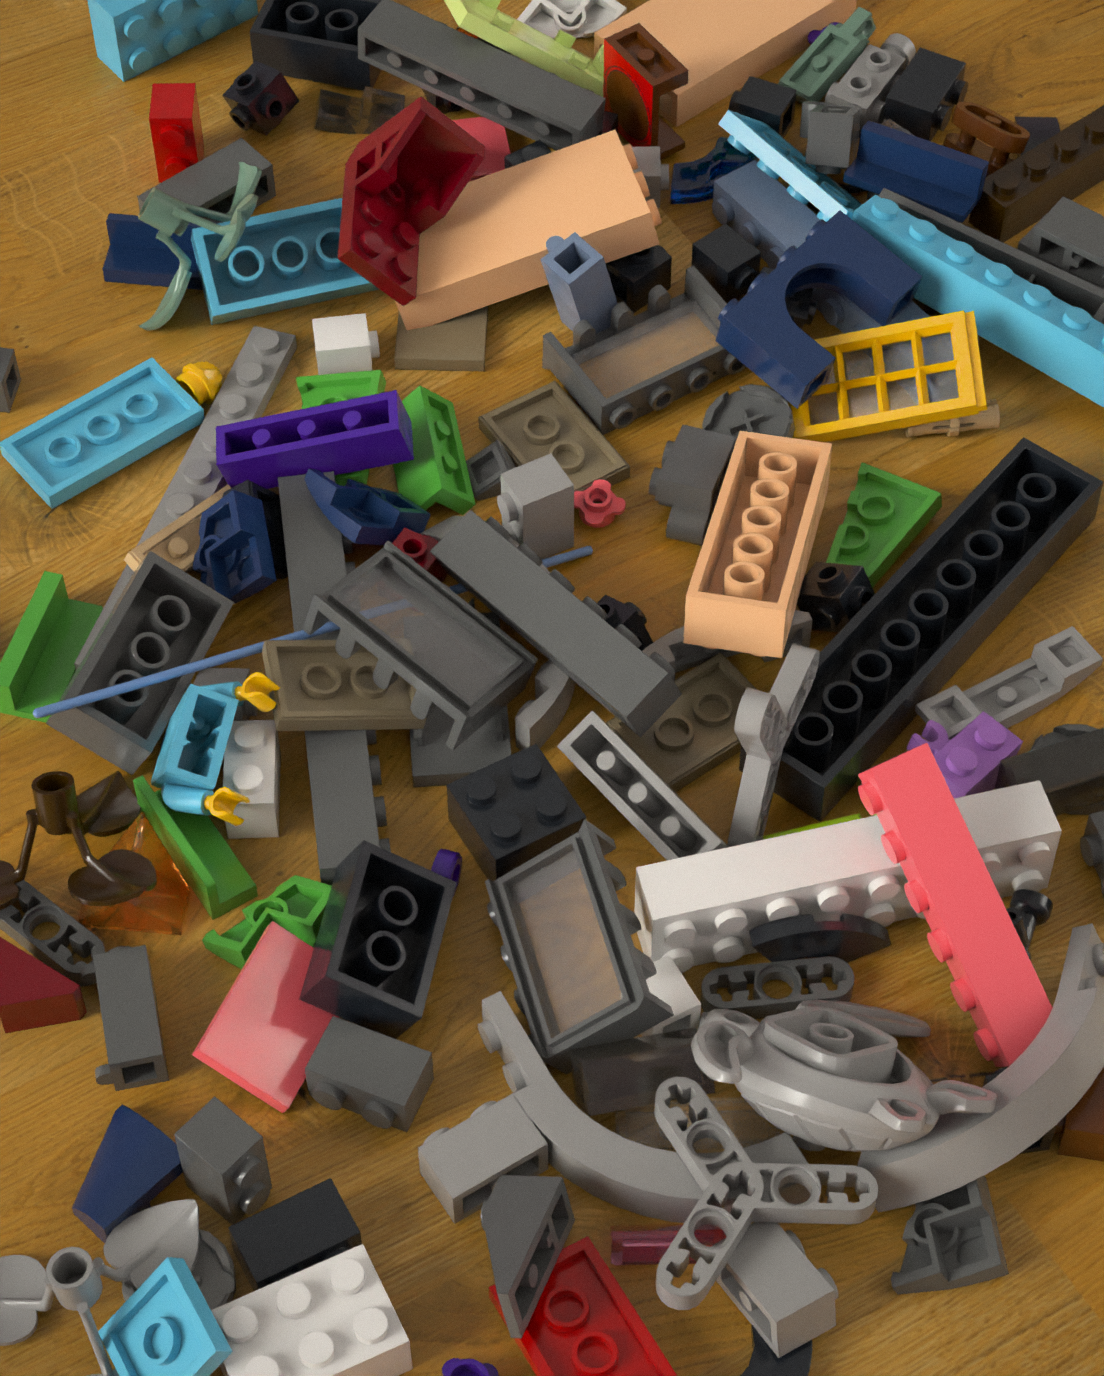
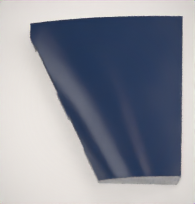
(363, 511)
(235, 547)
(126, 1172)

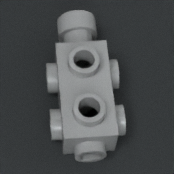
(873, 77)

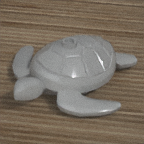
(832, 1074)

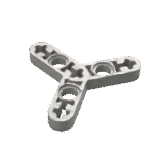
(763, 728)
(759, 1205)

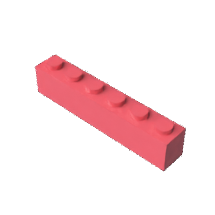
(958, 902)

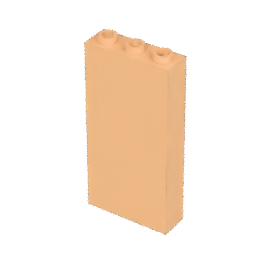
(725, 42)
(501, 224)

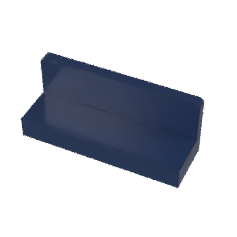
(917, 170)
(141, 258)

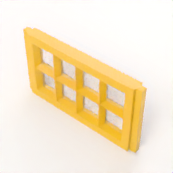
(896, 379)

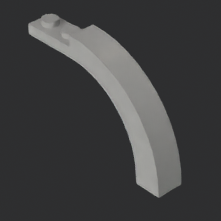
(1029, 1093)
(597, 1159)

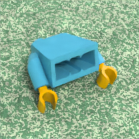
(197, 743)

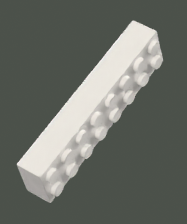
(710, 900)

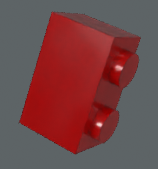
(175, 128)

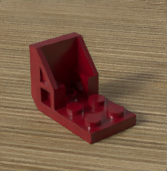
(399, 187)

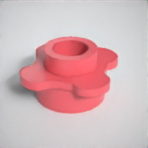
(599, 514)

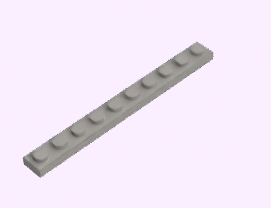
(198, 477)

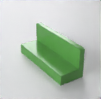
(439, 460)
(44, 648)
(198, 852)

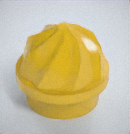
(201, 381)

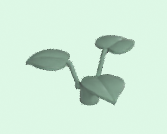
(173, 216)

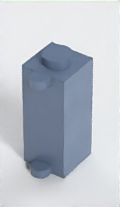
(579, 282)

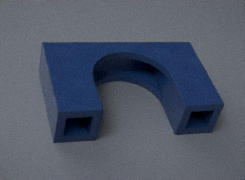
(835, 258)

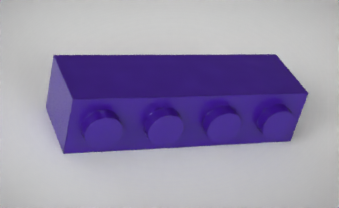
(324, 437)

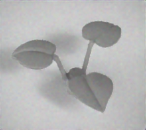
(132, 1248)

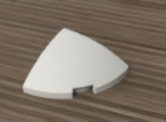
(574, 17)

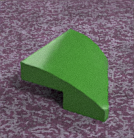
(294, 905)

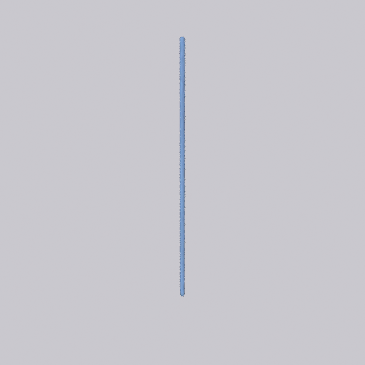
(236, 654)

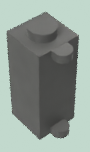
(128, 1018)

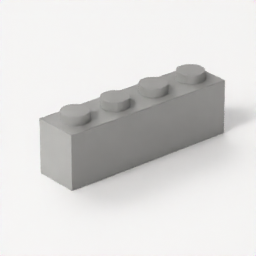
(637, 790)

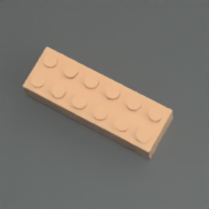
(758, 545)

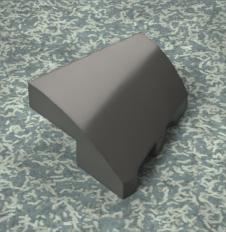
(951, 1242)

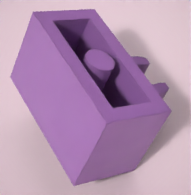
(971, 757)

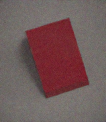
(35, 993)

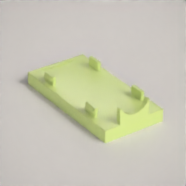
(529, 44)

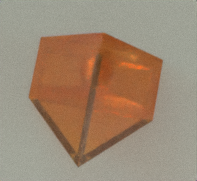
(155, 910)

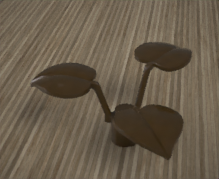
(100, 811)

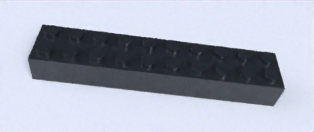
(931, 620)

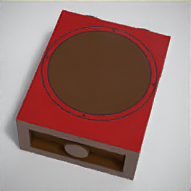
(634, 79)

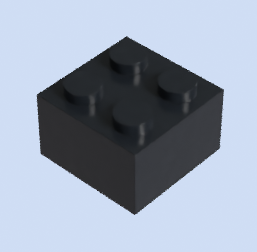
(512, 811)

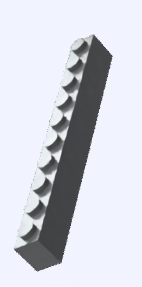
(337, 759)

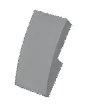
(541, 716)

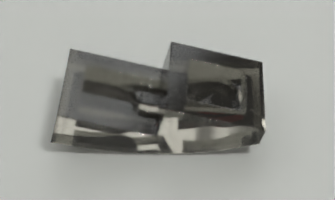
(356, 115)

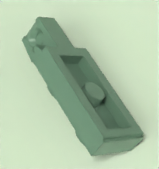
(829, 57)

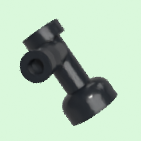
(1027, 911)

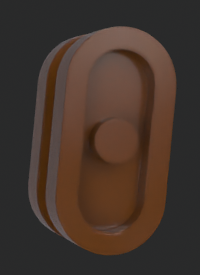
(989, 127)

